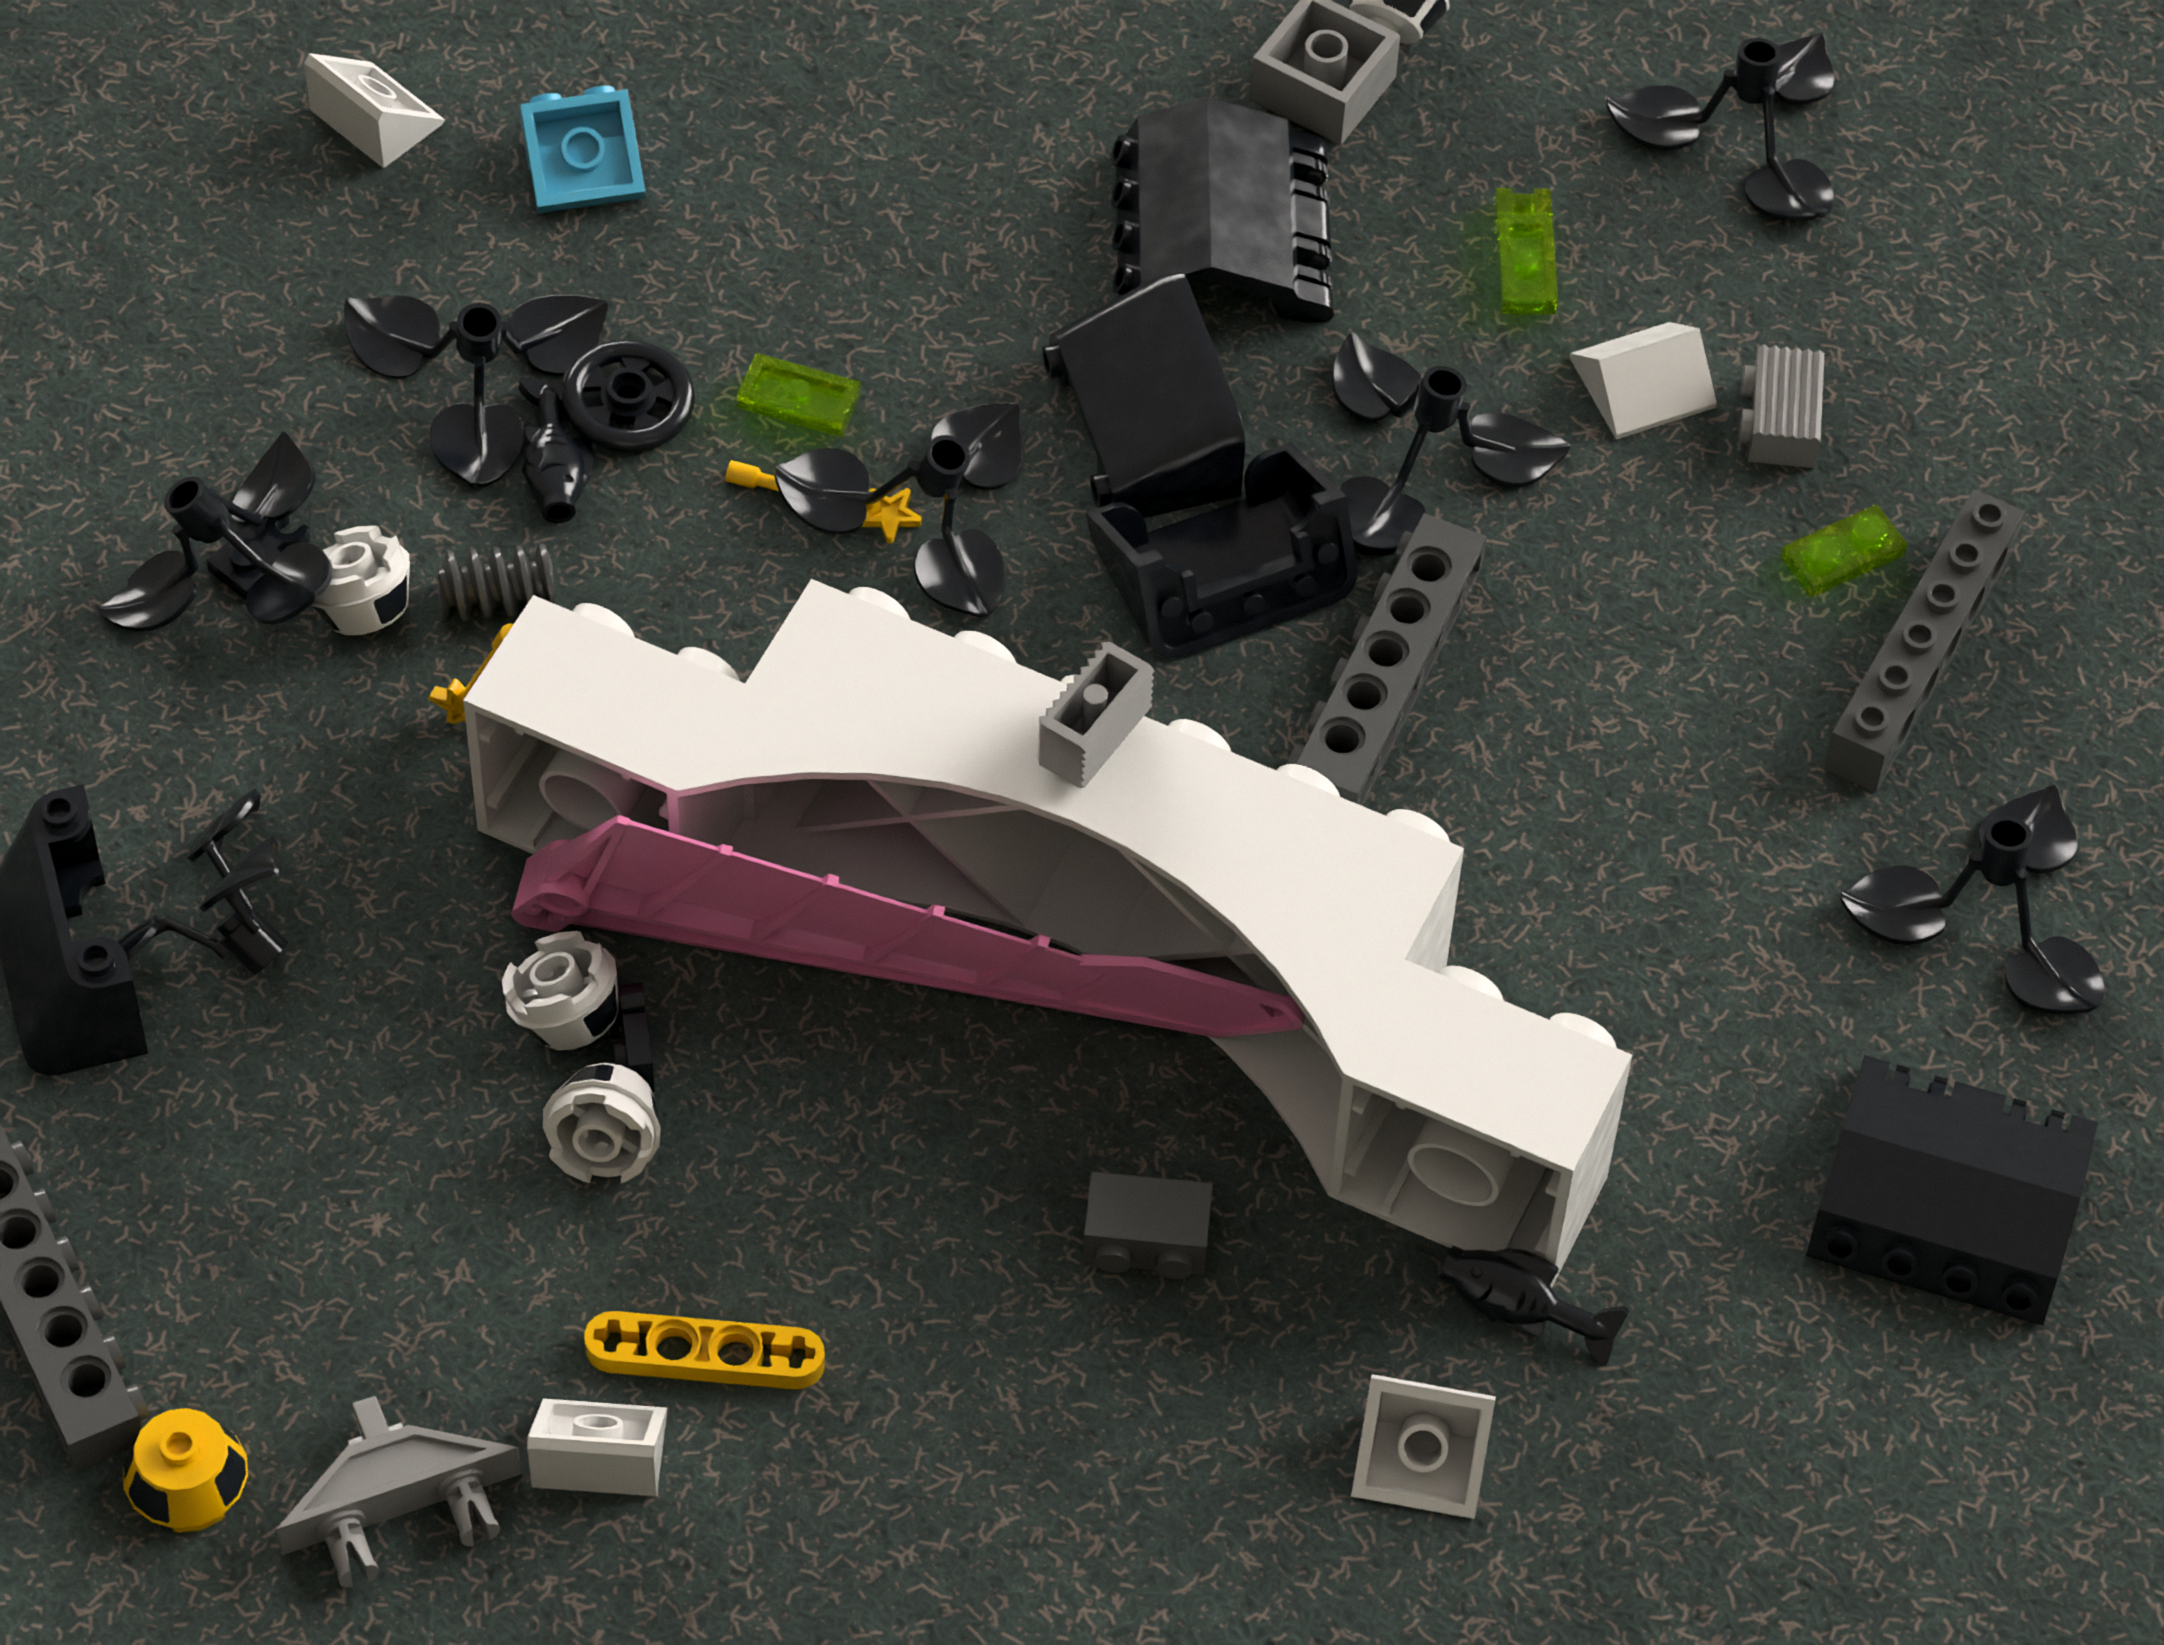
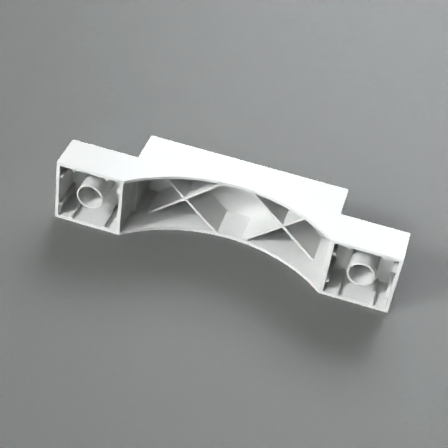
(921, 782)

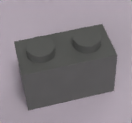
(1147, 1224)

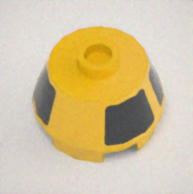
(184, 1470)

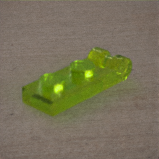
(1526, 251)

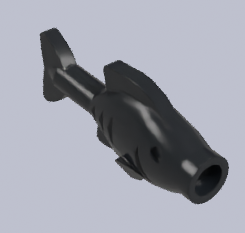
(553, 462)
(1517, 1290)

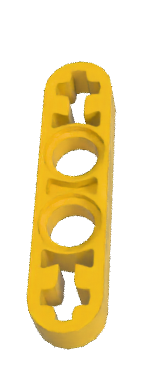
(706, 1340)

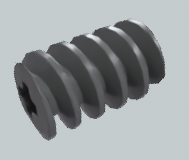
(494, 582)

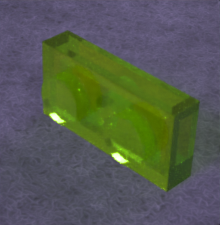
(799, 394)
(1844, 550)

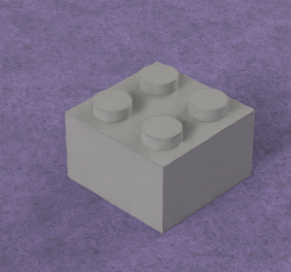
(1324, 68)

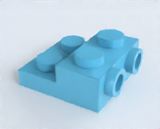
(581, 149)

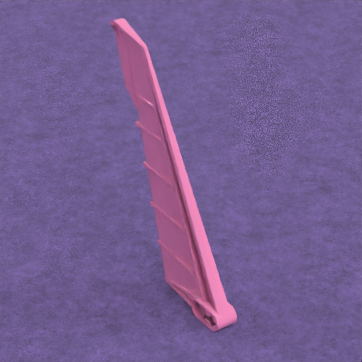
(713, 898)

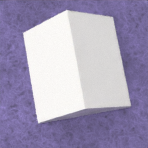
(367, 106)
(1647, 377)
(1423, 1446)
(597, 1447)

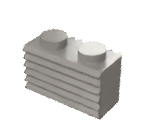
(1784, 406)
(1094, 714)

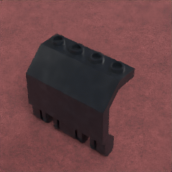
(1225, 203)
(1952, 1192)

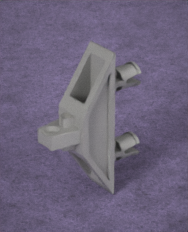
(390, 1475)

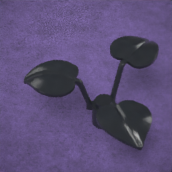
(1793, 71)
(1377, 382)
(476, 440)
(973, 444)
(273, 490)
(2020, 835)
(244, 928)

